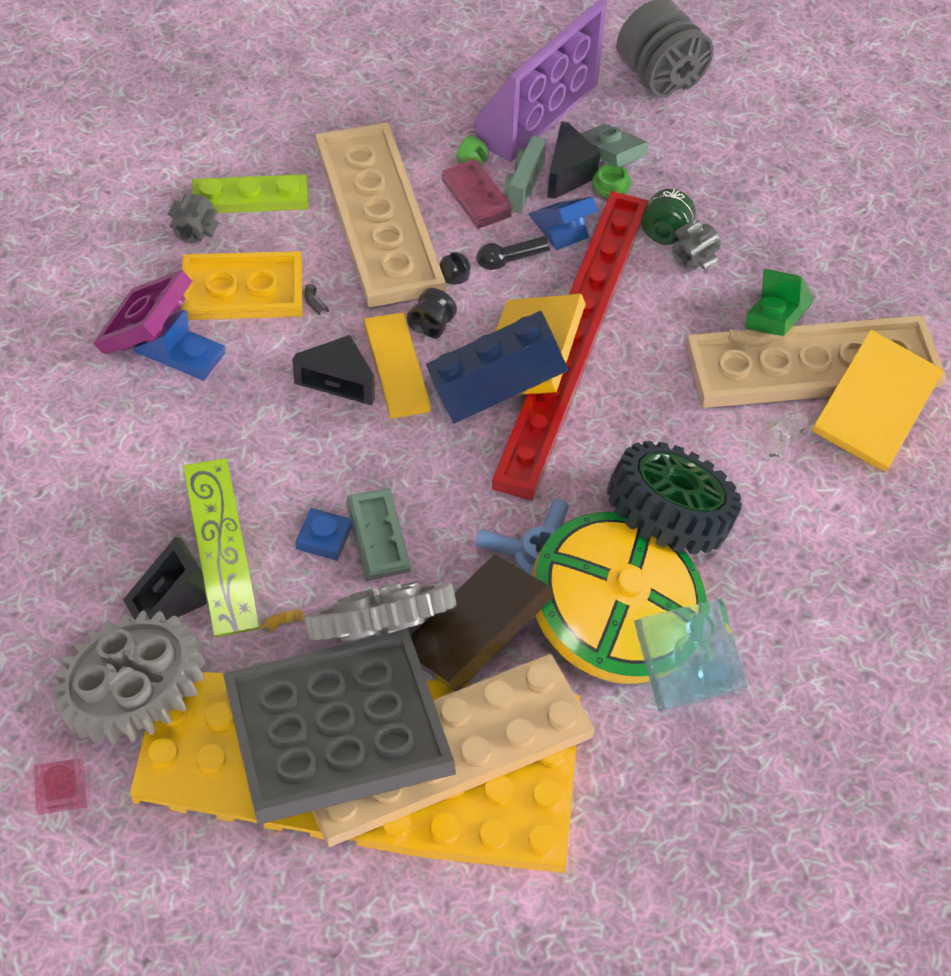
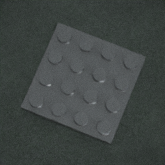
(336, 726)

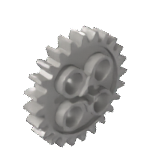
(394, 607)
(128, 677)

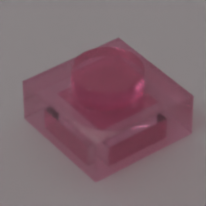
(60, 786)

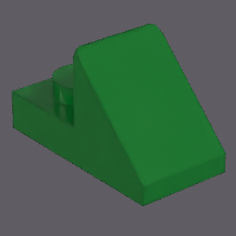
(781, 303)

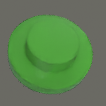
(610, 179)

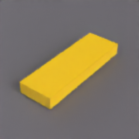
(397, 365)

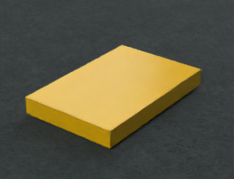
(243, 285)
(563, 318)
(877, 401)

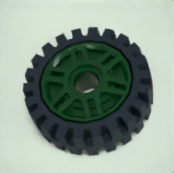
(674, 497)

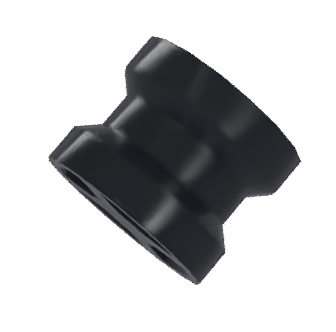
(432, 312)

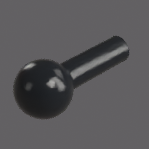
(493, 256)

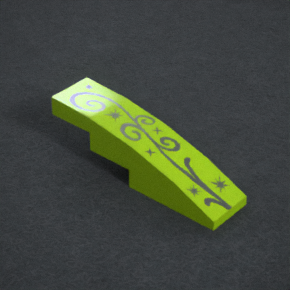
(220, 547)

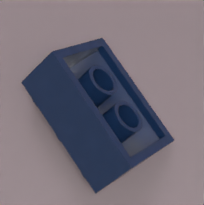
(497, 367)

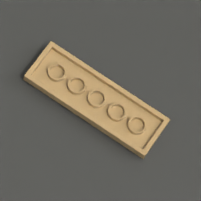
(379, 214)
(796, 366)
(489, 732)

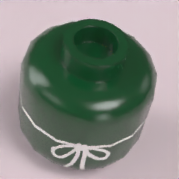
(667, 213)

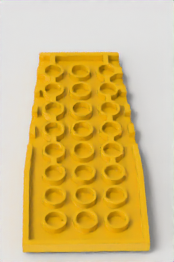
(503, 822)

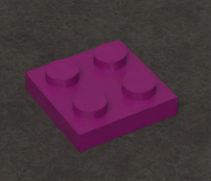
(143, 313)

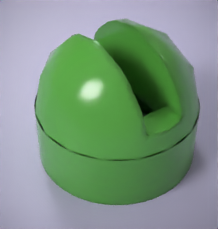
(472, 149)

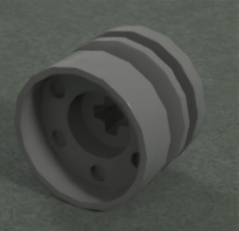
(664, 47)

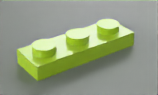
(254, 193)

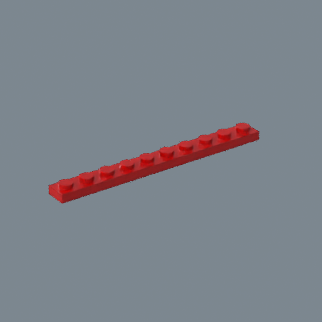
(544, 413)

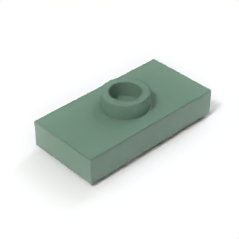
(616, 145)
(378, 534)

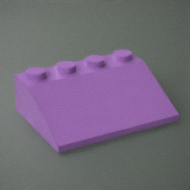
(544, 86)

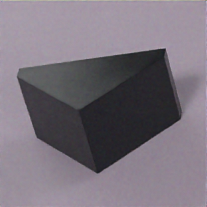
(573, 162)
(336, 370)
(169, 585)

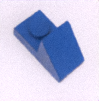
(565, 221)
(182, 348)

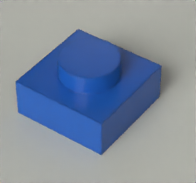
(324, 534)

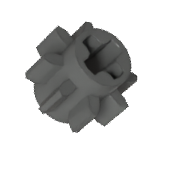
(193, 218)
(696, 245)

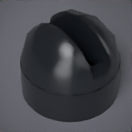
(450, 271)

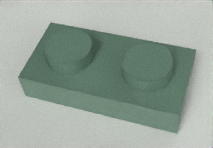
(527, 170)

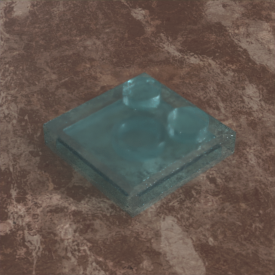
(690, 654)

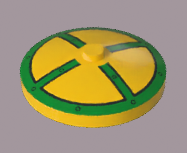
(604, 582)

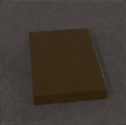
(487, 616)

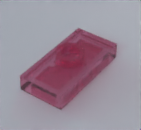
(476, 193)

